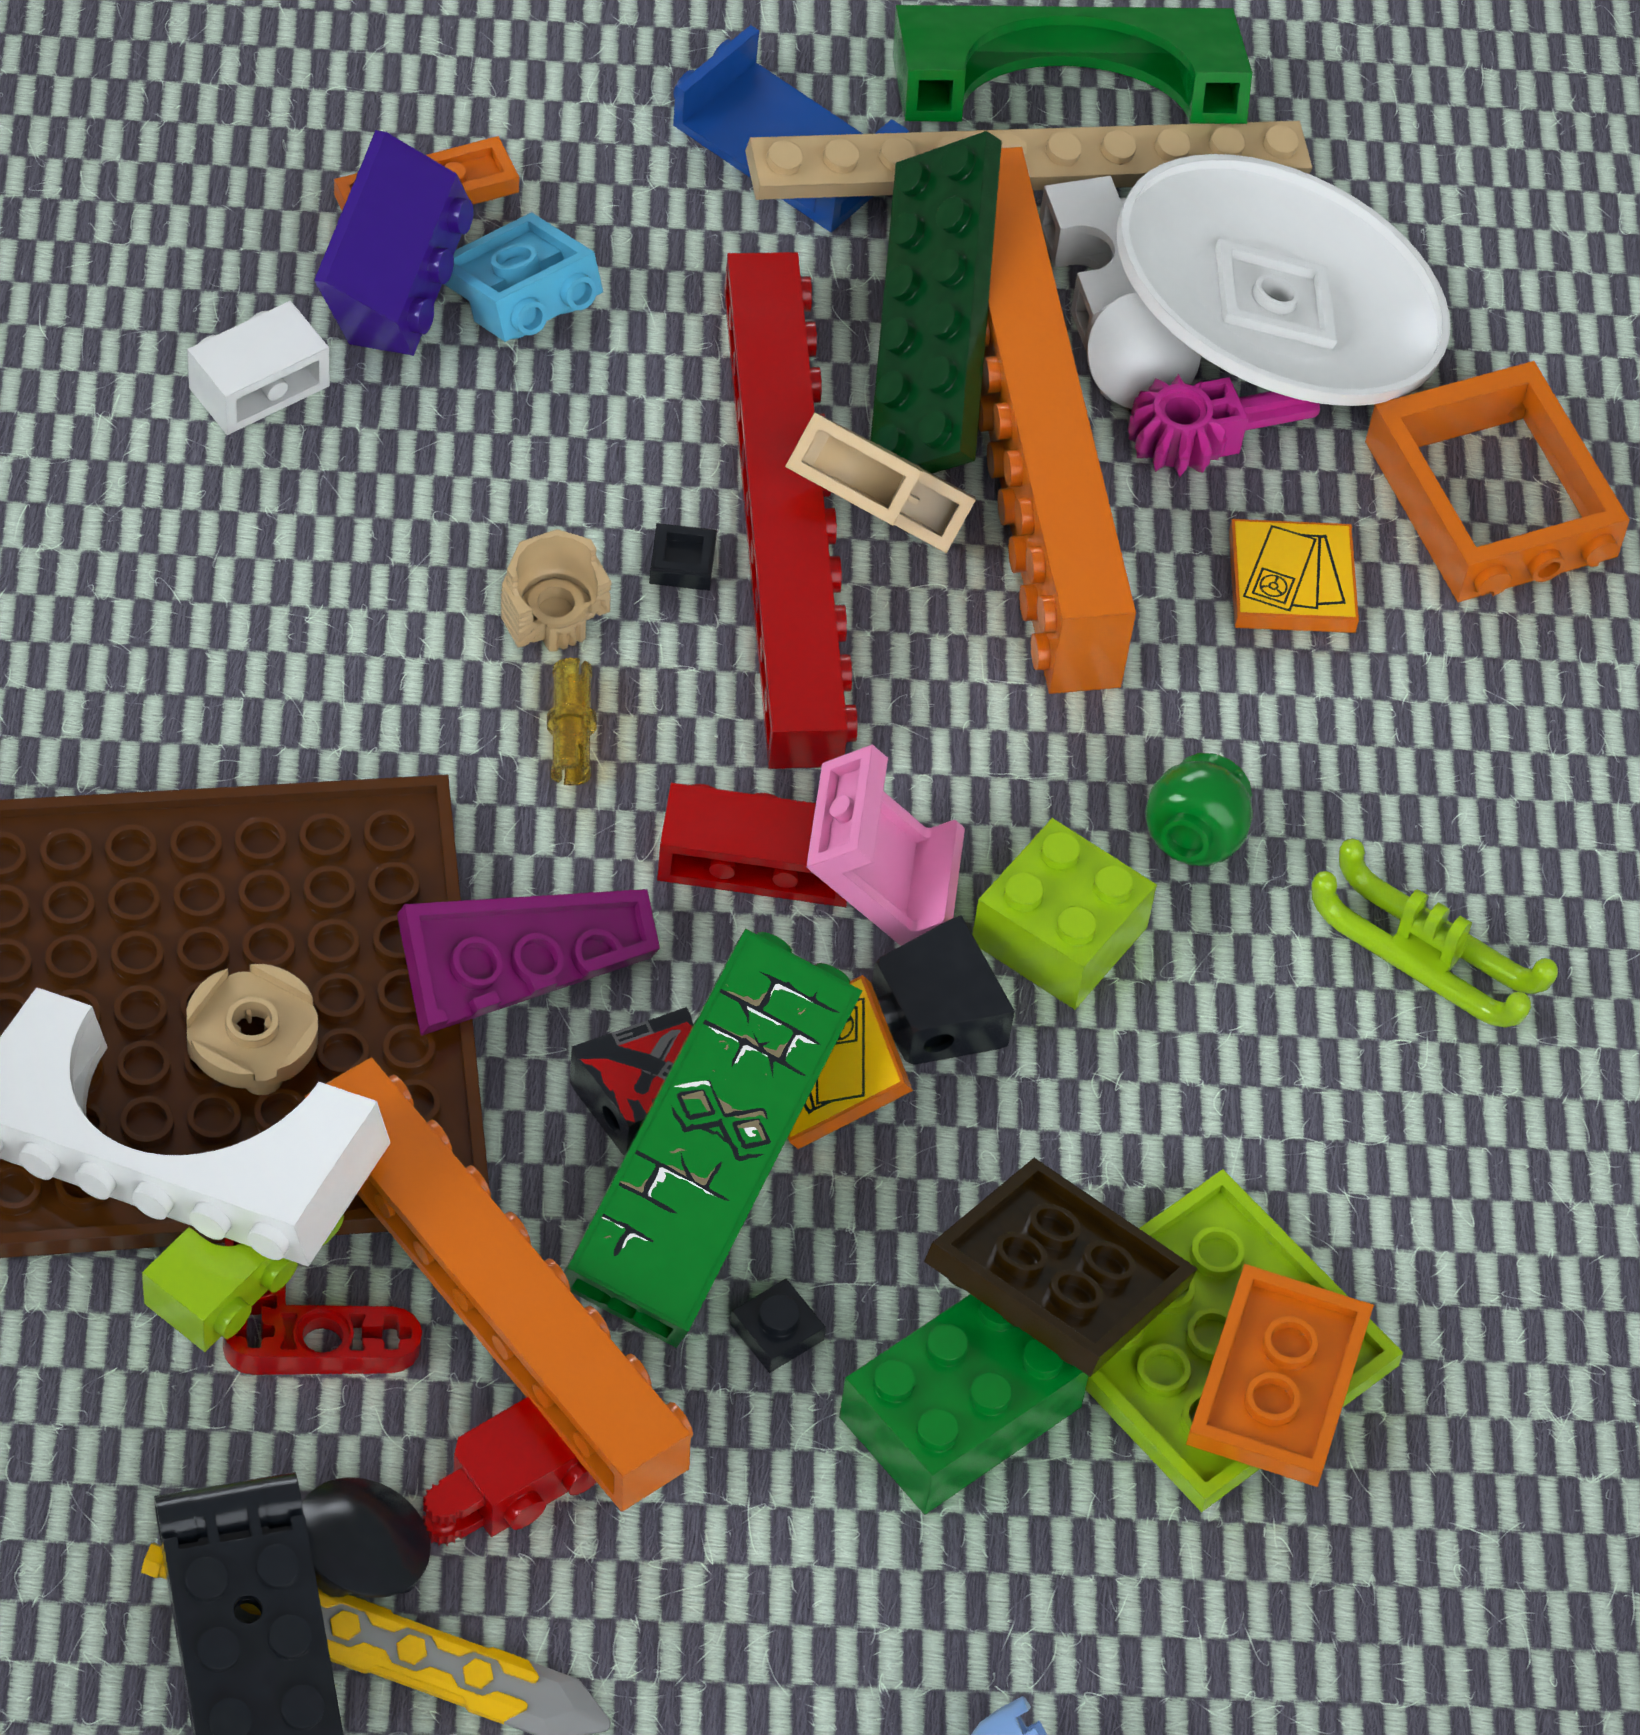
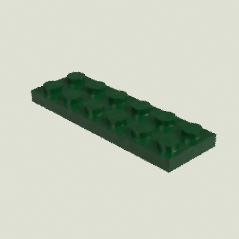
(937, 303)

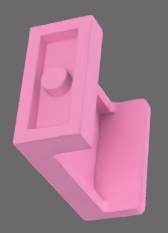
(879, 852)

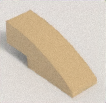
(880, 482)

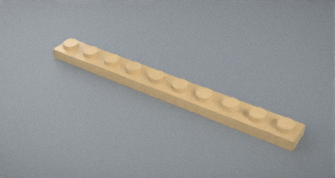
(866, 162)

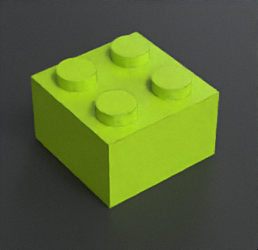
(1063, 913)

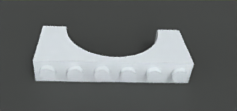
(266, 1192)

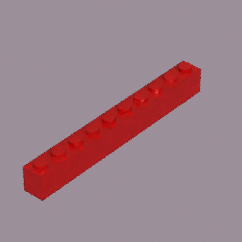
(786, 514)

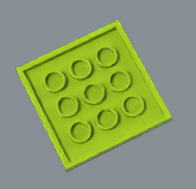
(1162, 1371)

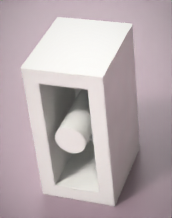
(258, 367)

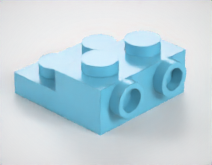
(524, 277)

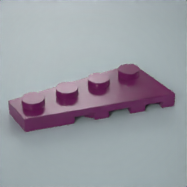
(508, 950)

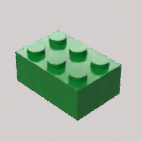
(957, 1400)

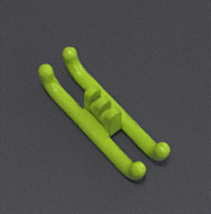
(1428, 943)

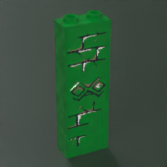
(711, 1137)

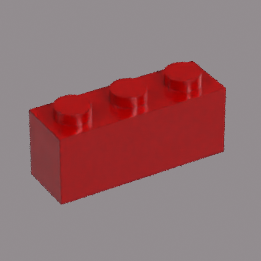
(740, 844)

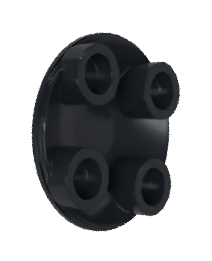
(365, 1539)

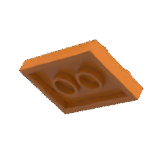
(1280, 1375)

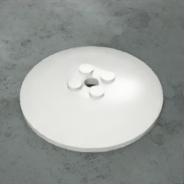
(1351, 296)

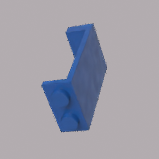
(740, 99)

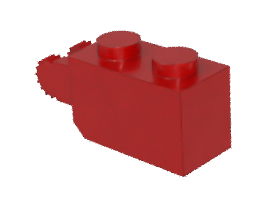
(503, 1476)

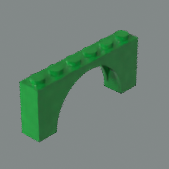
(1184, 52)

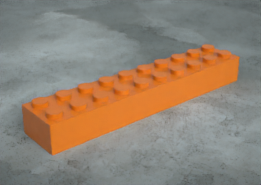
(1048, 459)

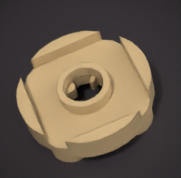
(258, 1060)

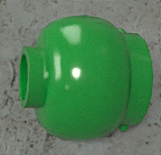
(1200, 810)

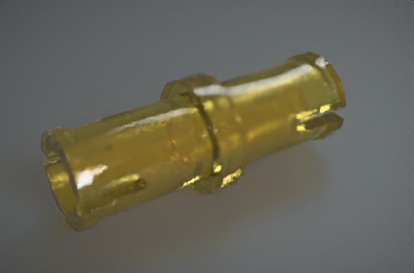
(571, 721)

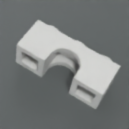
(1082, 230)

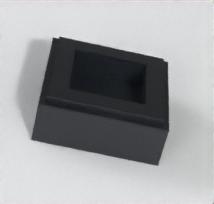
(683, 556)

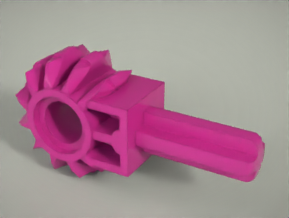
(1204, 421)

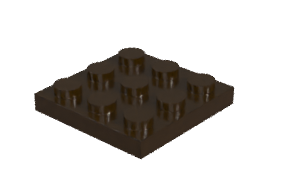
(1060, 1266)

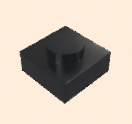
(777, 1325)

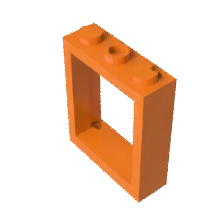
(1475, 405)

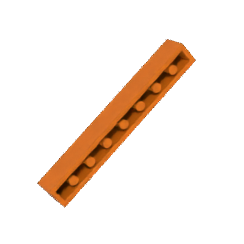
(518, 1301)

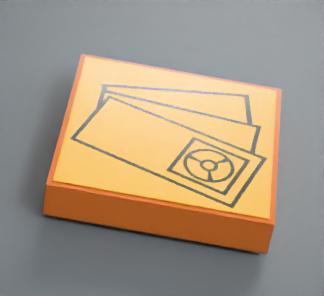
(1293, 576)
(858, 1076)

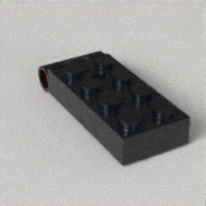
(236, 1549)

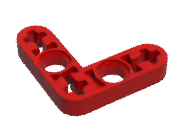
(287, 1325)

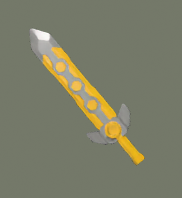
(444, 1665)

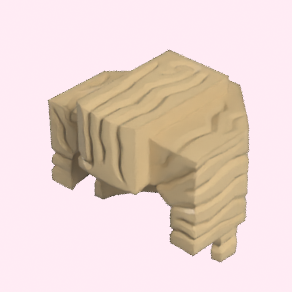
(553, 590)

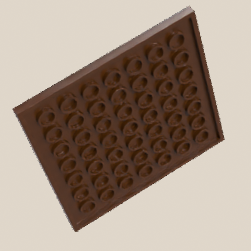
(160, 890)

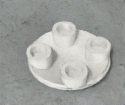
(1132, 349)

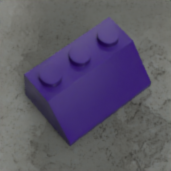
(393, 246)

